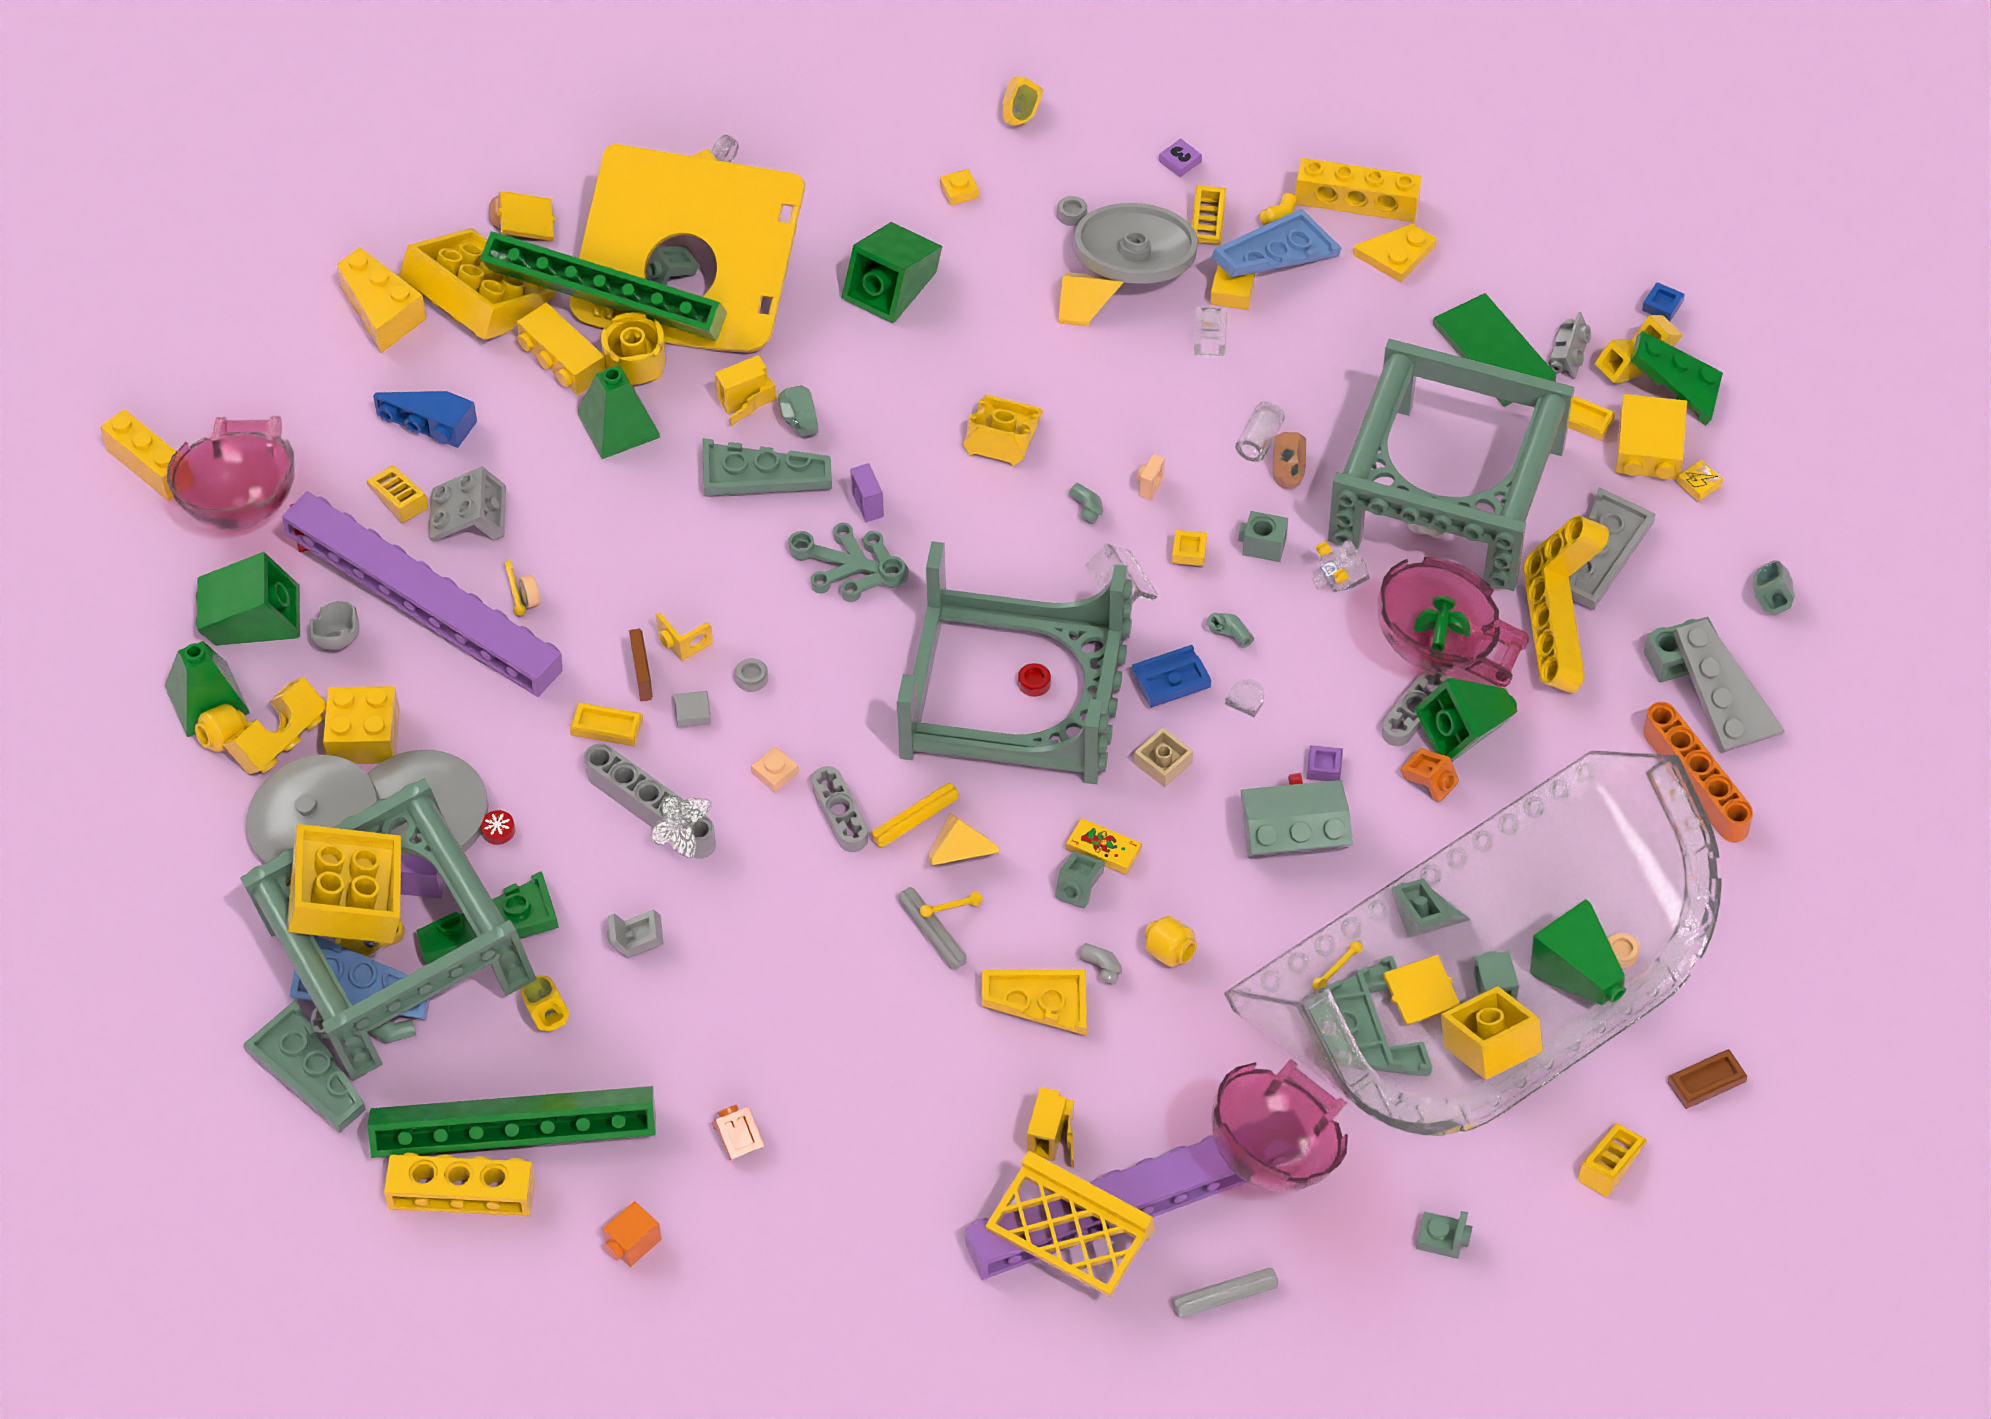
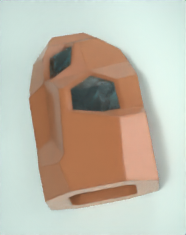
(1289, 459)

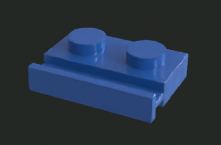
(1171, 676)

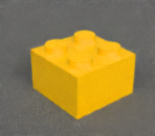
(362, 723)
(1491, 1032)

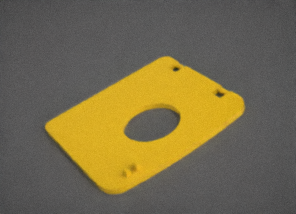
(731, 206)

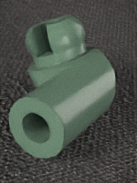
(1090, 500)
(1231, 626)
(392, 1032)

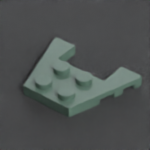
(1364, 1024)

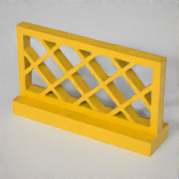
(1093, 1203)

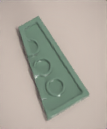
(744, 470)
(304, 1065)

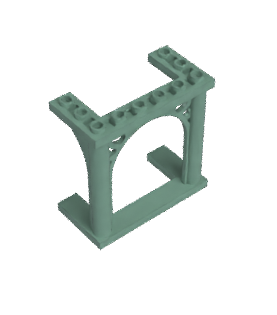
(1505, 530)
(1097, 618)
(495, 941)

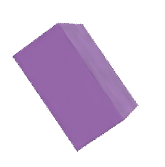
(867, 492)
(420, 877)

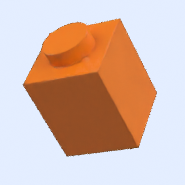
(631, 1234)

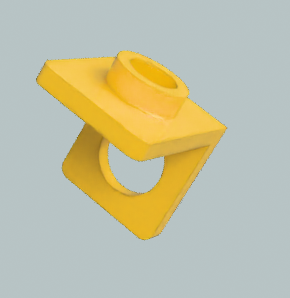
(681, 644)

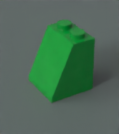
(890, 270)
(248, 603)

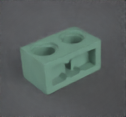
(1664, 653)

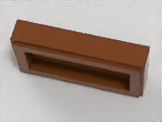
(641, 664)
(1707, 1079)

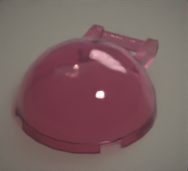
(235, 474)
(1410, 590)
(1277, 1128)

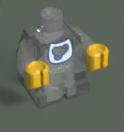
(1340, 567)

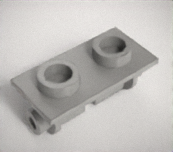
(1570, 346)

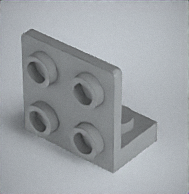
(467, 501)

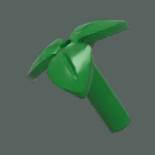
(1441, 620)

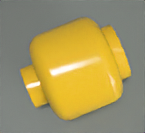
(218, 725)
(1170, 941)

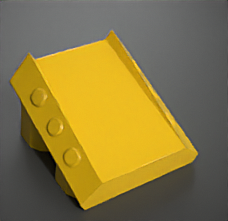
(1001, 429)

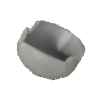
(335, 626)

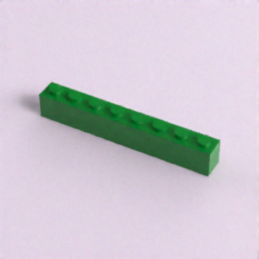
(603, 285)
(512, 1121)

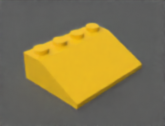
(457, 280)

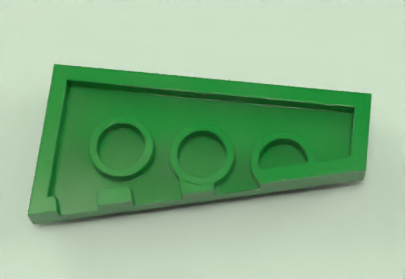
(524, 905)

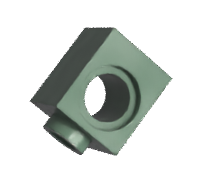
(1264, 536)
(1495, 970)

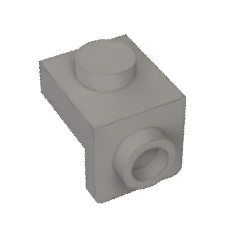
(635, 934)

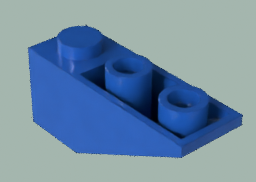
(432, 413)

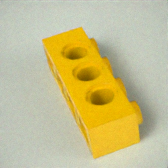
(1358, 189)
(473, 1197)

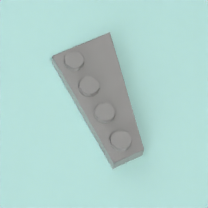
(1626, 528)

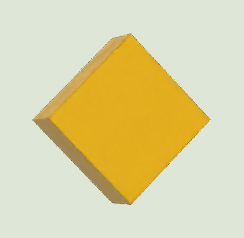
(1232, 291)

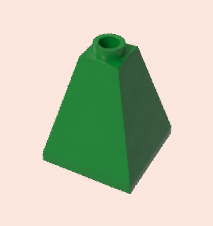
(615, 414)
(201, 682)
(1463, 714)
(1578, 956)

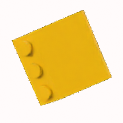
(345, 884)

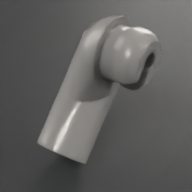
(1105, 960)

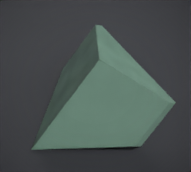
(1424, 909)

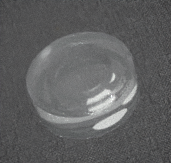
(725, 148)

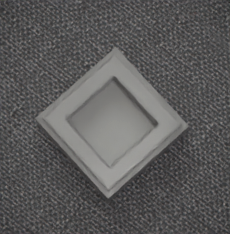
(692, 709)

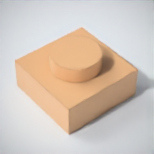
(1151, 476)
(775, 769)

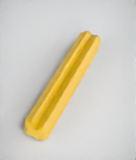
(915, 814)

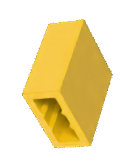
(1651, 436)

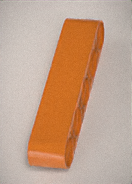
(1710, 779)

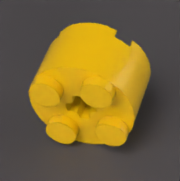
(636, 346)

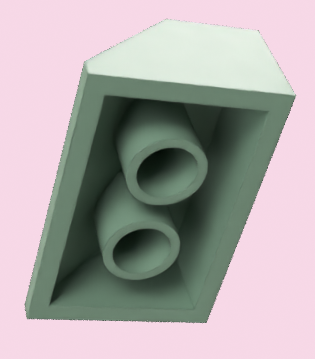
(1296, 818)

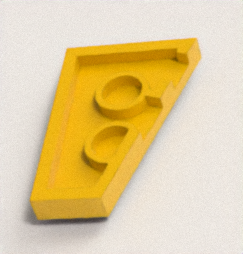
(1039, 995)

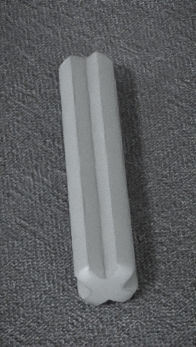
(933, 929)
(1225, 1292)

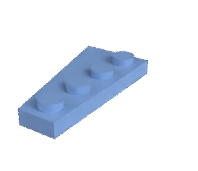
(1276, 245)
(358, 977)

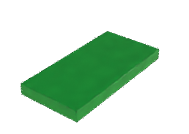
(1486, 335)

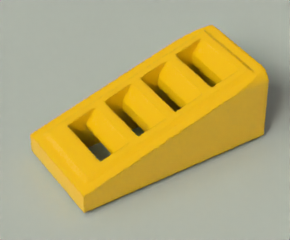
(1209, 195)
(402, 510)
(1602, 1177)

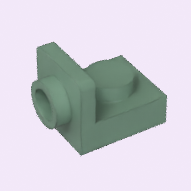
(670, 262)
(1078, 878)
(1444, 1234)

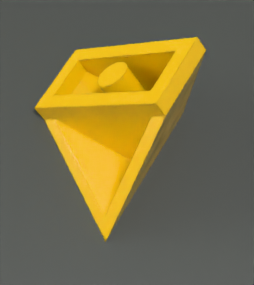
(1084, 296)
(959, 842)

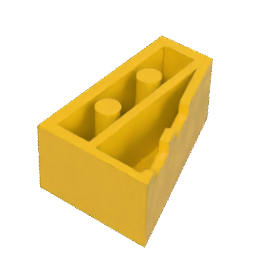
(380, 298)

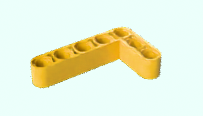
(1551, 600)

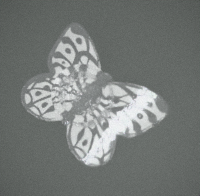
(678, 823)

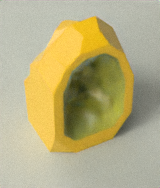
(1020, 100)
(545, 1003)

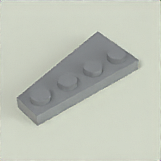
(1726, 694)

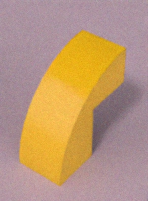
(1616, 356)

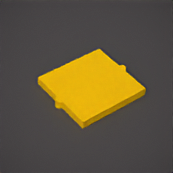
(526, 215)
(1421, 990)

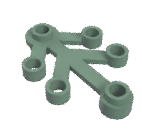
(851, 562)

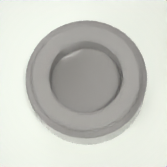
(1071, 210)
(751, 675)

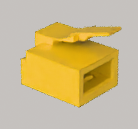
(744, 388)
(1047, 1124)

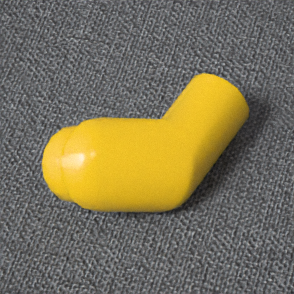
(1276, 212)

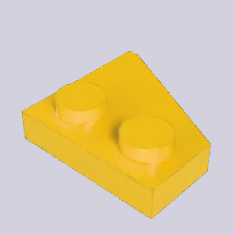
(1396, 251)

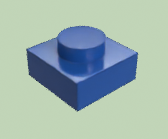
(1663, 301)

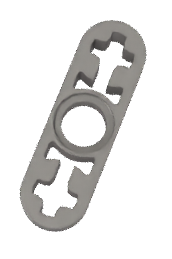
(1412, 724)
(838, 822)

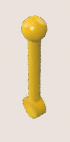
(519, 609)
(974, 899)
(1355, 948)

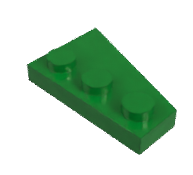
(1680, 372)

